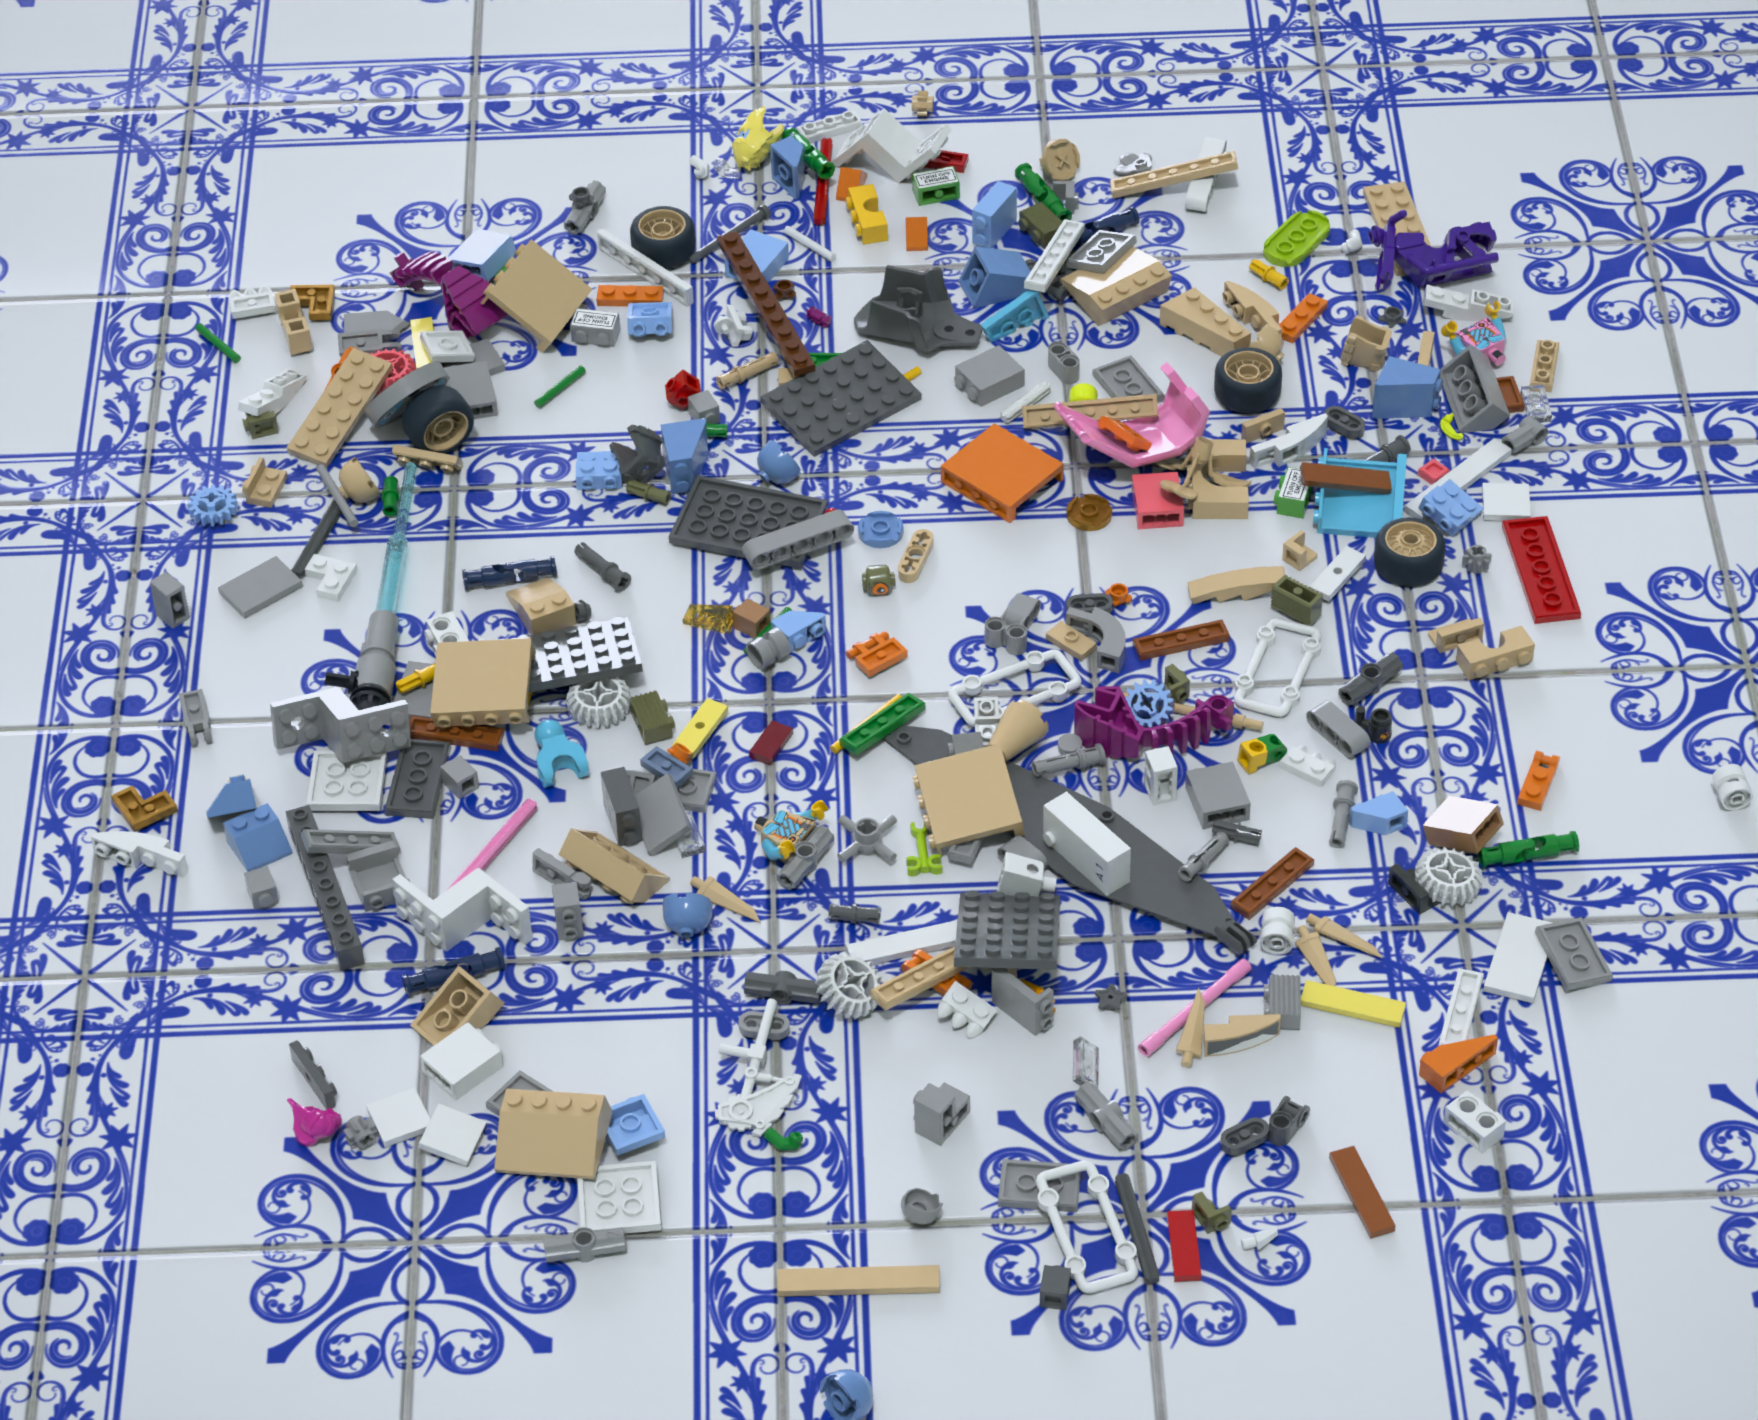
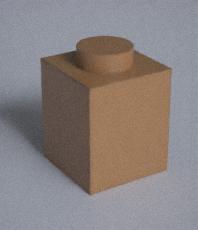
(751, 618)

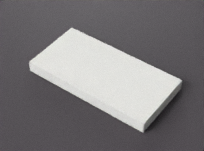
(1517, 960)

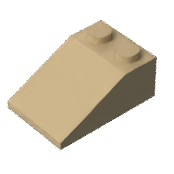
(543, 606)
(456, 1003)

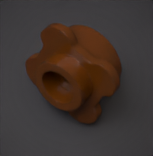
(784, 289)

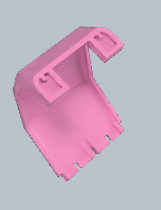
(1172, 433)

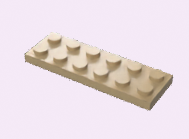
(1389, 199)
(339, 407)

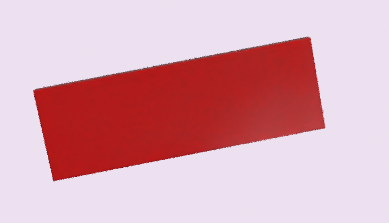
(1541, 570)

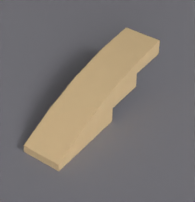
(1230, 584)

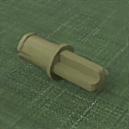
(649, 492)

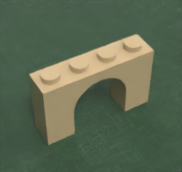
(1215, 500)

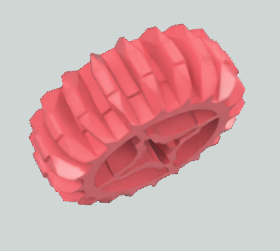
(402, 365)

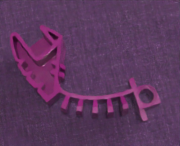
(459, 287)
(1121, 735)

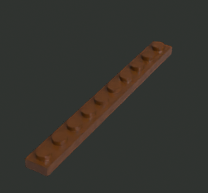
(766, 304)

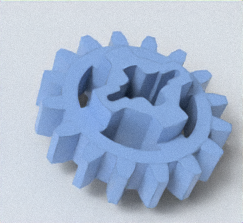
(212, 505)
(1155, 699)

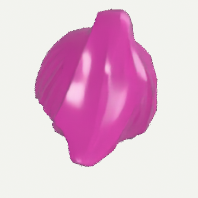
(313, 1124)

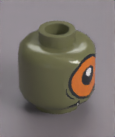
(878, 580)

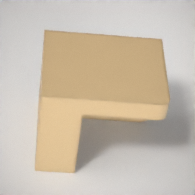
(1296, 553)

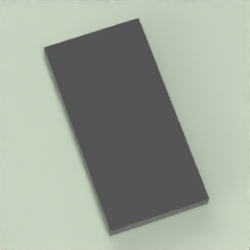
(417, 779)

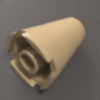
(1018, 728)

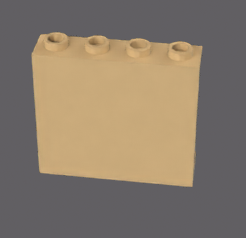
(537, 292)
(482, 682)
(967, 797)

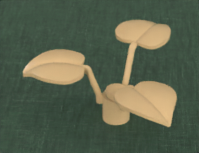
(1200, 453)

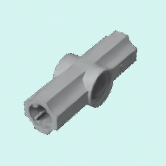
(580, 215)
(806, 857)
(1106, 1116)
(584, 1244)

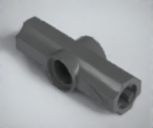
(1370, 679)
(782, 987)

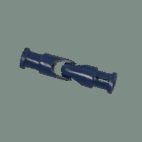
(1113, 223)
(504, 573)
(436, 976)

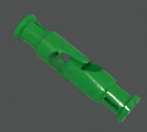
(812, 157)
(1036, 186)
(1524, 849)

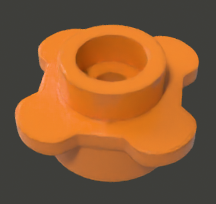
(1119, 594)
(680, 752)

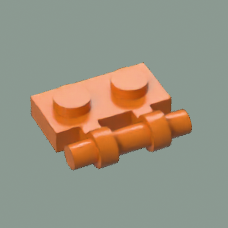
(882, 653)

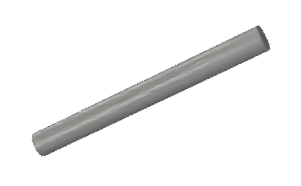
(336, 494)

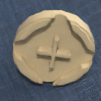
(1060, 159)

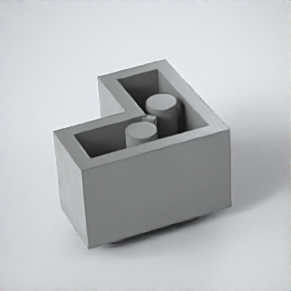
(939, 1111)

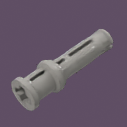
(1079, 758)
(1345, 799)

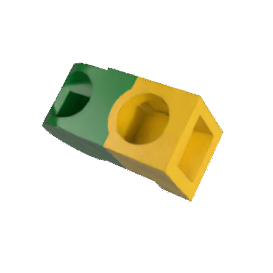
(1260, 752)

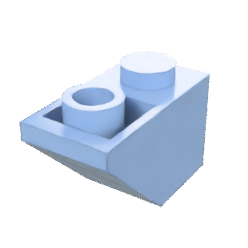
(800, 626)
(1379, 815)

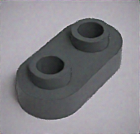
(1345, 422)
(1088, 602)
(1243, 1136)

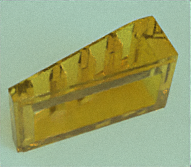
(723, 623)

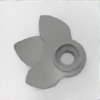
(1134, 164)

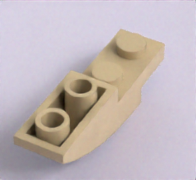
(1250, 307)

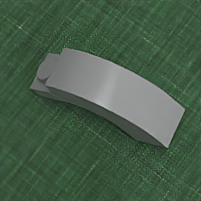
(1106, 631)

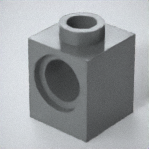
(1055, 1287)

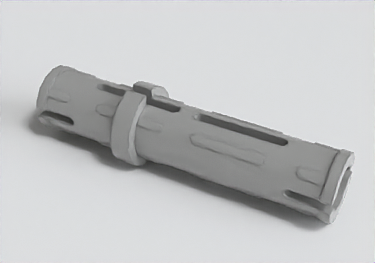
(1198, 861)

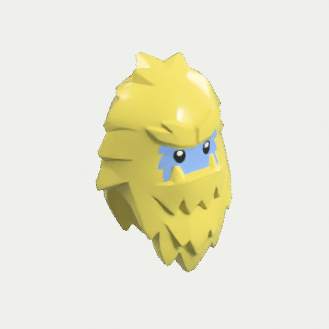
(754, 140)

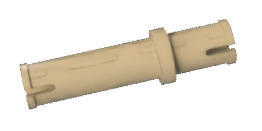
(739, 374)

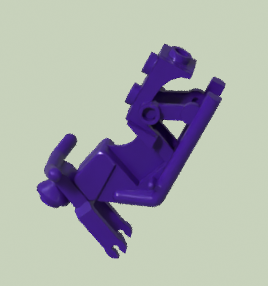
(1429, 264)

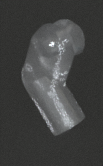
(725, 170)

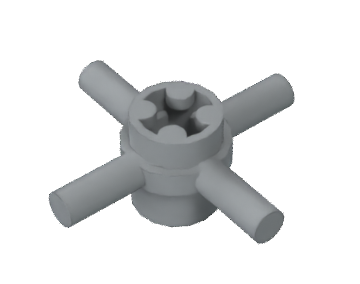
(867, 837)

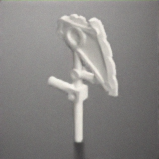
(763, 1107)

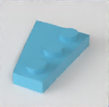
(1019, 312)

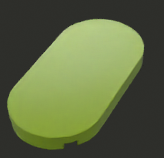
(1296, 238)

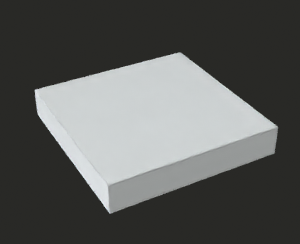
(447, 346)
(1505, 501)
(399, 1117)
(452, 1134)

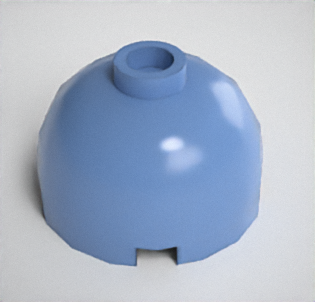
(776, 465)
(687, 914)
(847, 1395)

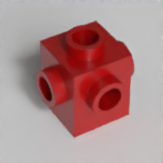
(680, 388)

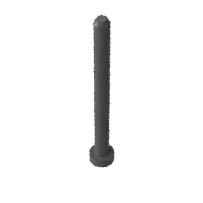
(762, 212)

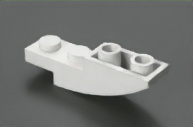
(1466, 307)
(275, 393)
(1295, 443)
(135, 847)

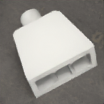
(1023, 875)

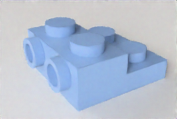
(649, 318)
(597, 471)
(1450, 507)
(633, 1125)

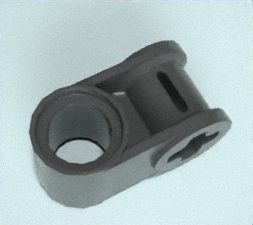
(1286, 1121)

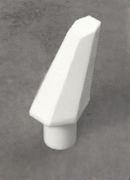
(1259, 1238)

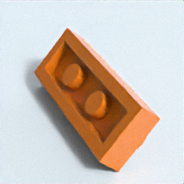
(623, 294)
(1302, 317)

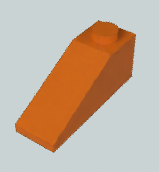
(1455, 1060)

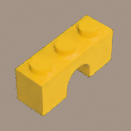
(869, 222)

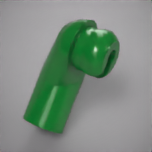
(781, 1143)

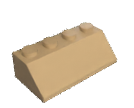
(612, 865)

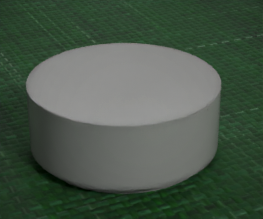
(1068, 743)

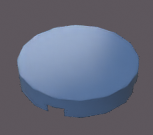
(880, 529)

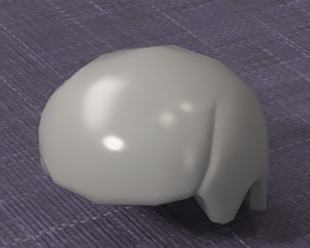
(921, 1206)

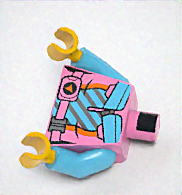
(1484, 335)

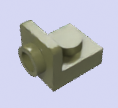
(260, 425)
(1207, 1214)

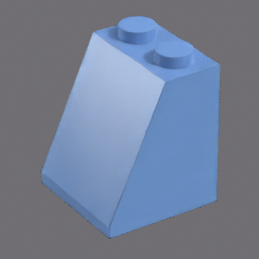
(993, 276)
(1406, 390)
(684, 452)

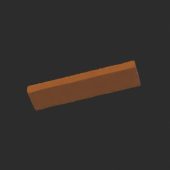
(1345, 478)
(1181, 640)
(474, 736)
(1272, 883)
(1362, 1191)

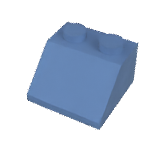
(788, 165)
(233, 797)
(257, 838)

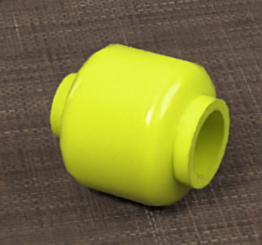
(1082, 392)

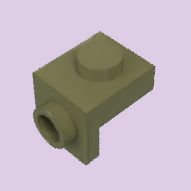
(1177, 683)

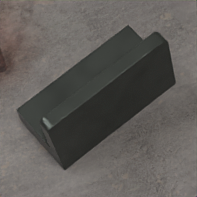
(1405, 885)

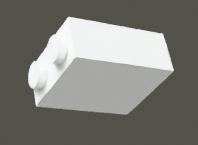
(461, 1061)

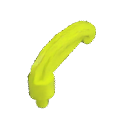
(1447, 428)

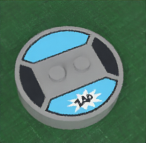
(393, 400)

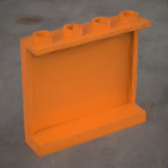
(1000, 471)

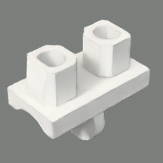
(734, 326)

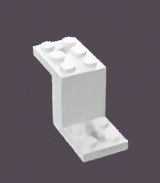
(892, 146)
(462, 909)

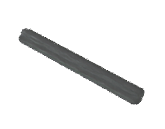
(317, 538)
(1137, 1228)

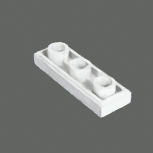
(830, 126)
(1338, 572)

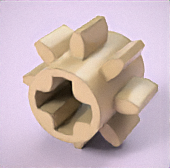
(922, 103)

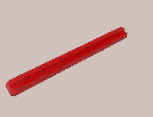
(822, 186)

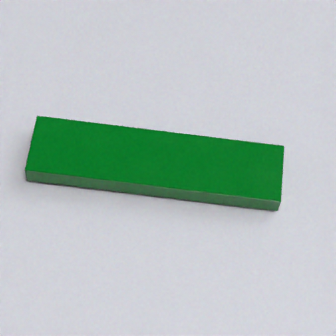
(882, 724)

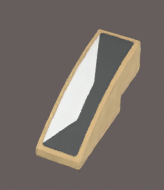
(1240, 1033)

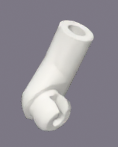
(701, 166)

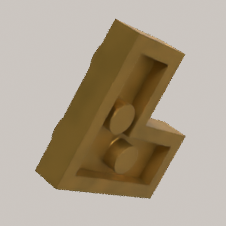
(318, 298)
(142, 812)

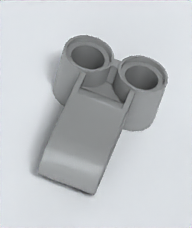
(1012, 625)

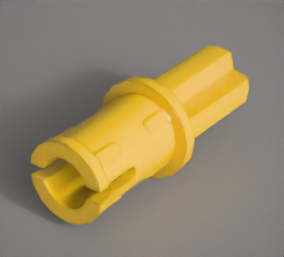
(1269, 274)
(418, 678)

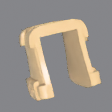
(1365, 344)

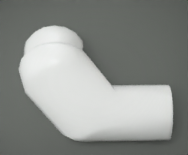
(1352, 244)

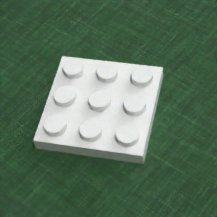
(346, 785)
(621, 1197)

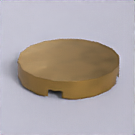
(1089, 512)

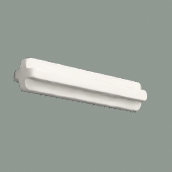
(1029, 398)

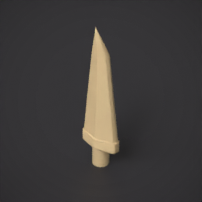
(723, 897)
(1333, 930)
(1314, 952)
(1191, 1038)

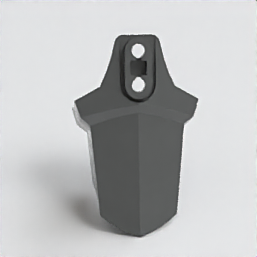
(916, 310)

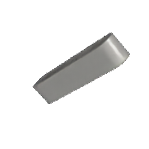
(797, 539)

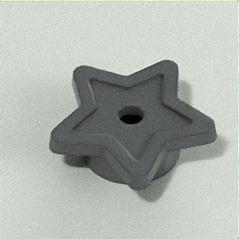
(1392, 316)
(1110, 1004)

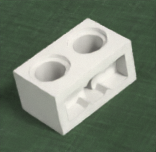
(444, 629)
(1160, 775)
(1474, 1121)

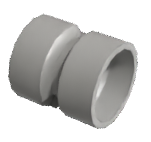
(767, 648)

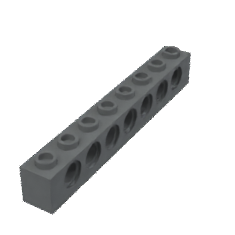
(326, 893)

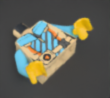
(787, 830)

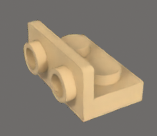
(263, 484)

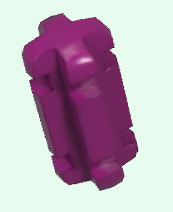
(818, 317)

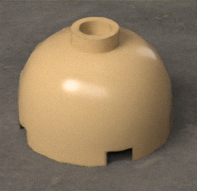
(1269, 341)
(357, 483)

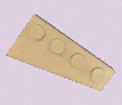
(1204, 322)

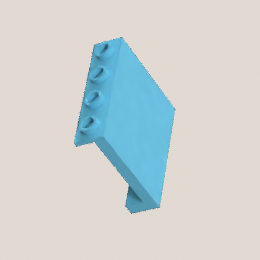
(1358, 511)

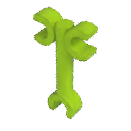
(922, 862)

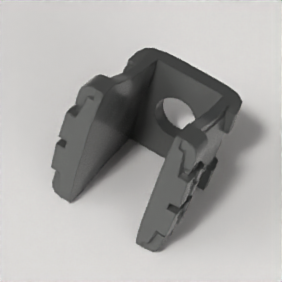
(647, 454)

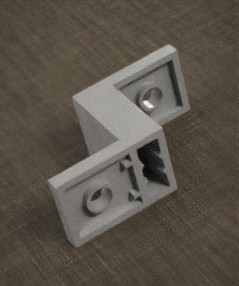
(340, 724)

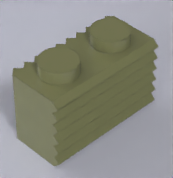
(1039, 223)
(1297, 600)
(651, 717)

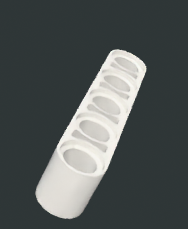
(1202, 189)

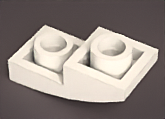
(986, 717)

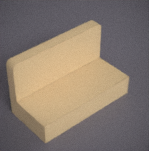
(1451, 635)

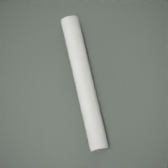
(810, 243)

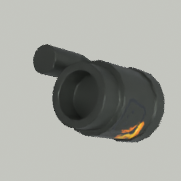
(1378, 725)

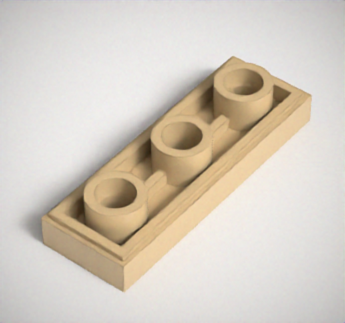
(1544, 364)
(427, 458)

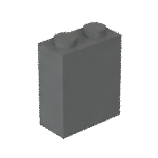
(621, 806)

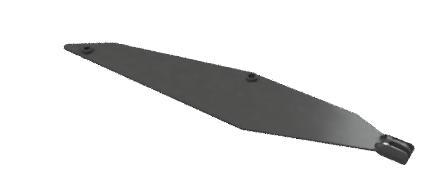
(1153, 870)

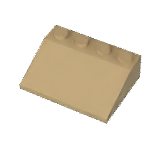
(1121, 288)
(551, 1133)

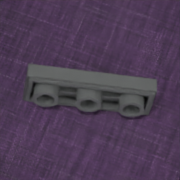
(313, 1074)

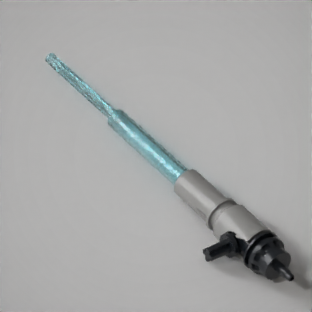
(376, 669)

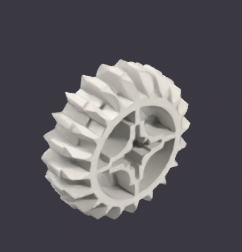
(599, 701)
(1449, 876)
(850, 988)

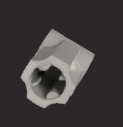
(1528, 432)

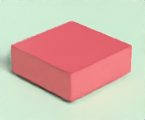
(1432, 471)

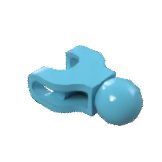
(557, 753)

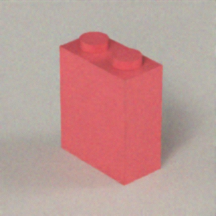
(1153, 504)

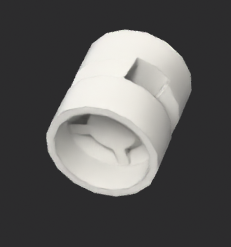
(1732, 787)
(1277, 930)

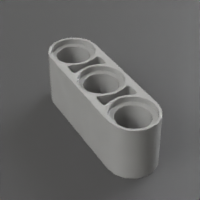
(1338, 729)

